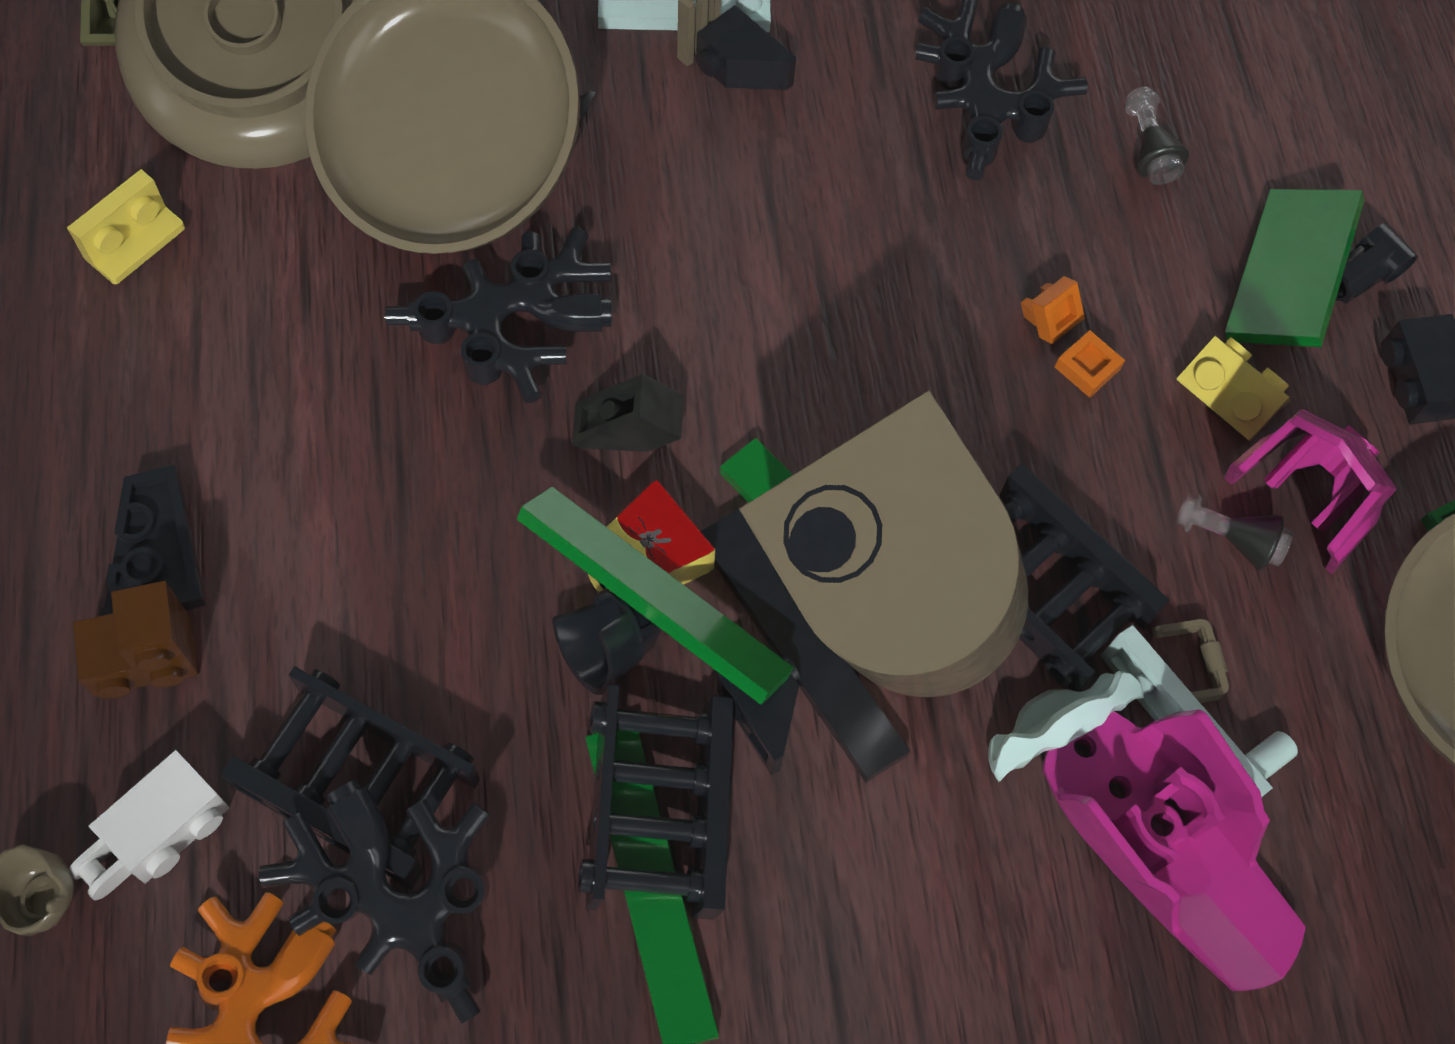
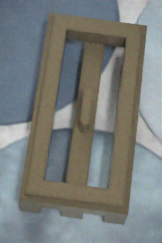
(690, 21)

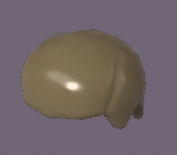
(33, 890)

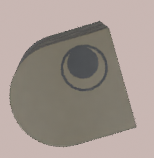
(900, 555)

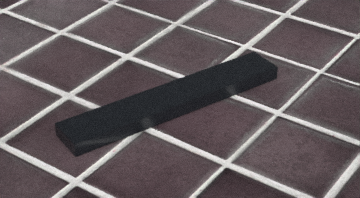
(825, 677)

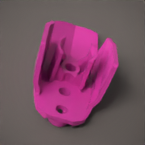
(1341, 453)
(1182, 839)

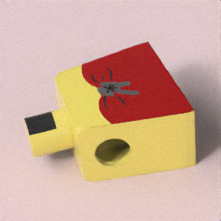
(664, 535)

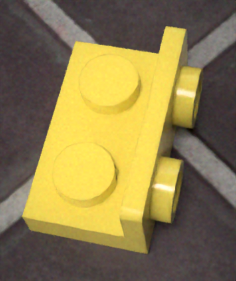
(125, 228)

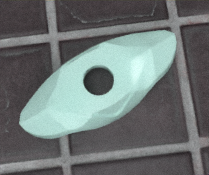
(1059, 718)

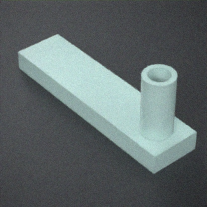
(664, 13)
(1167, 695)

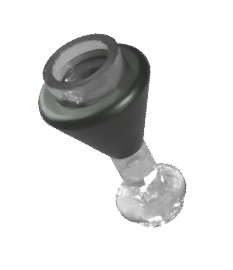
(1160, 154)
(1256, 538)

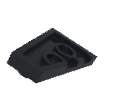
(154, 539)

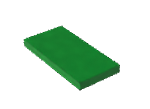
(1295, 267)

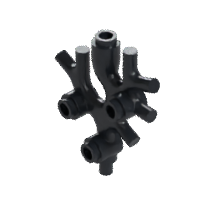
(970, 71)
(487, 305)
(396, 918)

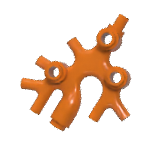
(254, 986)

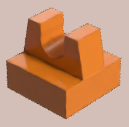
(1055, 309)
(1089, 363)

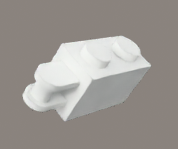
(150, 827)

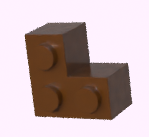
(137, 645)

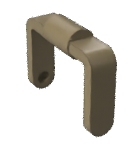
(1211, 653)

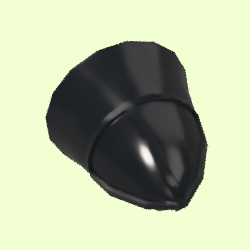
(603, 640)

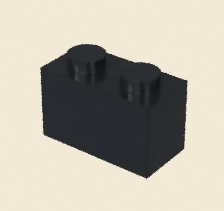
(1423, 367)

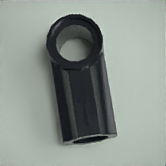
(1376, 258)

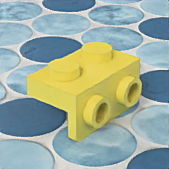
(1234, 387)

